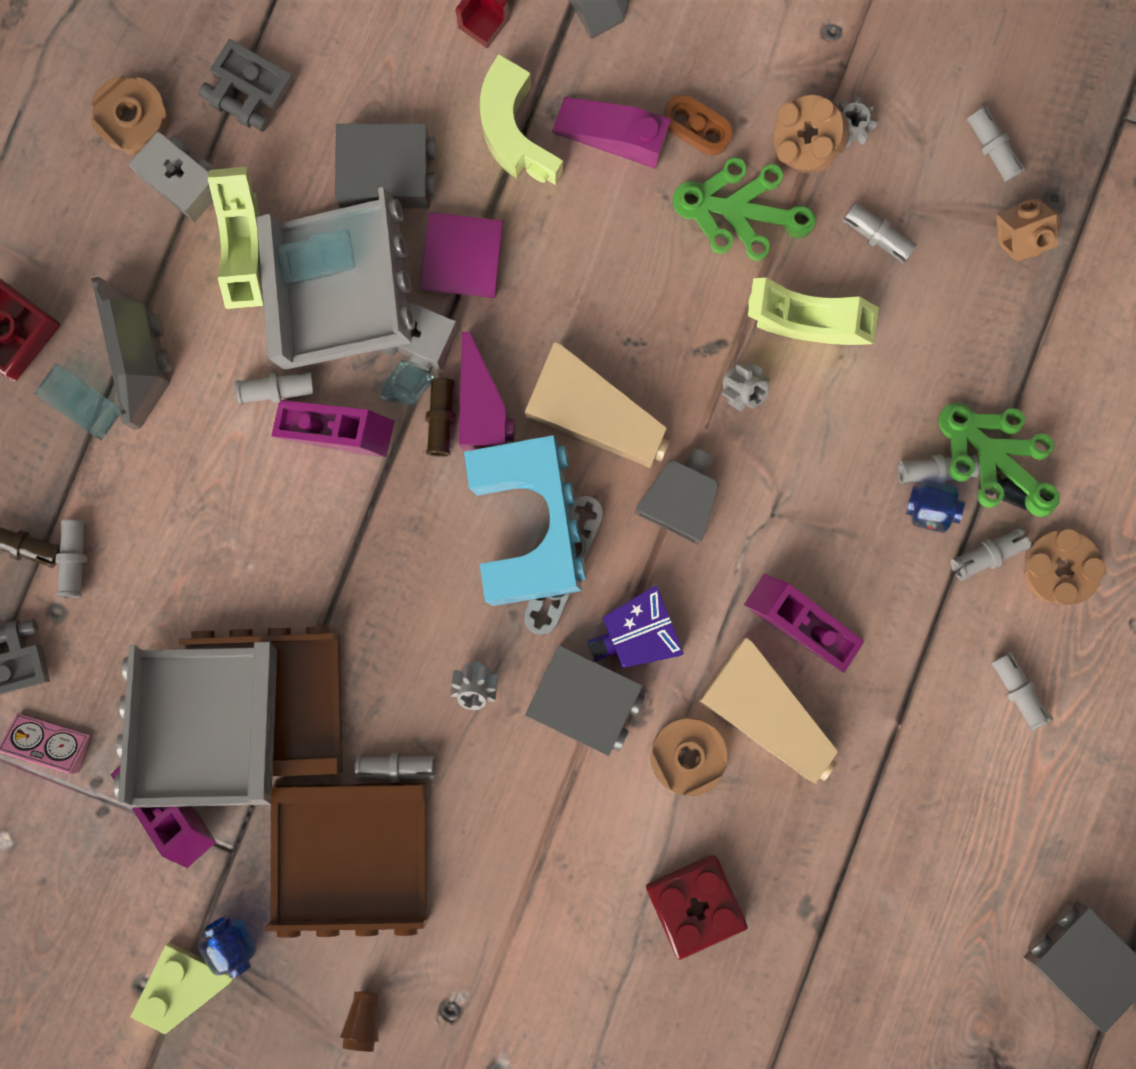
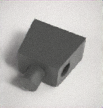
(682, 497)

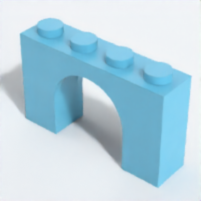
(554, 564)

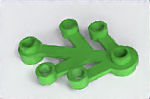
(737, 209)
(996, 453)

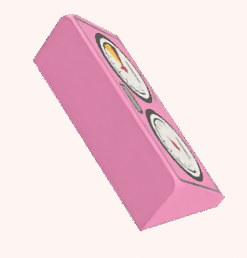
(45, 744)

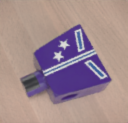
(638, 632)

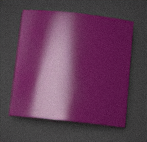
(461, 254)

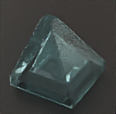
(405, 384)

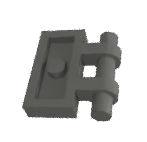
(250, 74)
(22, 665)

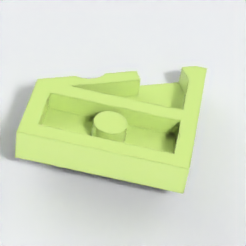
(176, 989)

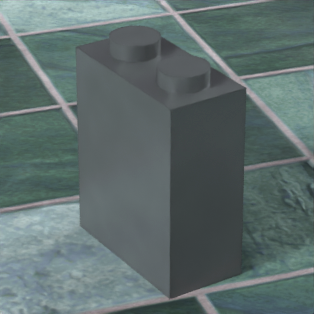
(387, 158)
(585, 701)
(1086, 965)

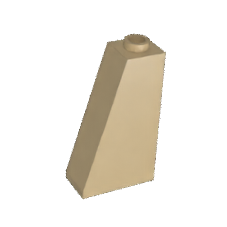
(591, 409)
(764, 709)

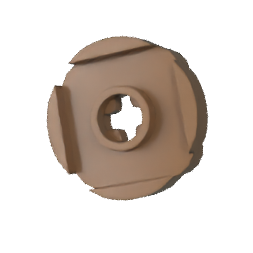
(130, 93)
(793, 122)
(1085, 567)
(680, 777)

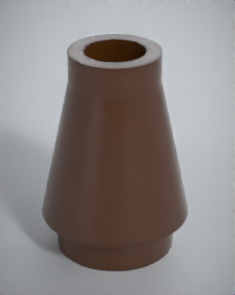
(361, 1024)

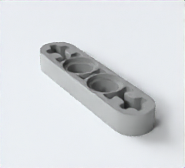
(553, 613)

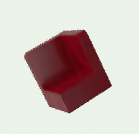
(482, 19)

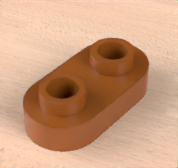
(699, 124)

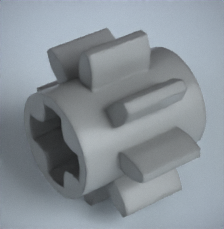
(861, 115)
(745, 386)
(474, 685)

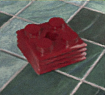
(27, 334)
(720, 916)

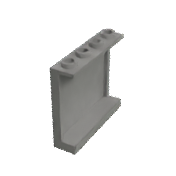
(345, 311)
(197, 727)

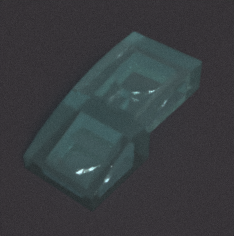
(316, 258)
(78, 401)

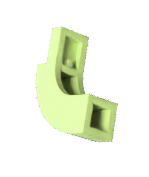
(499, 101)
(240, 257)
(810, 317)

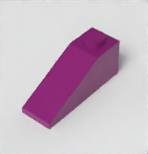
(614, 129)
(481, 408)
(334, 427)
(803, 622)
(175, 831)

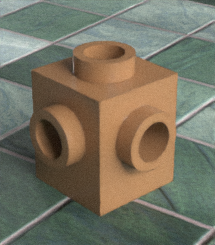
(1028, 229)

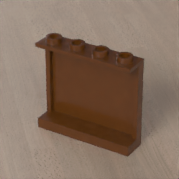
(306, 695)
(348, 859)

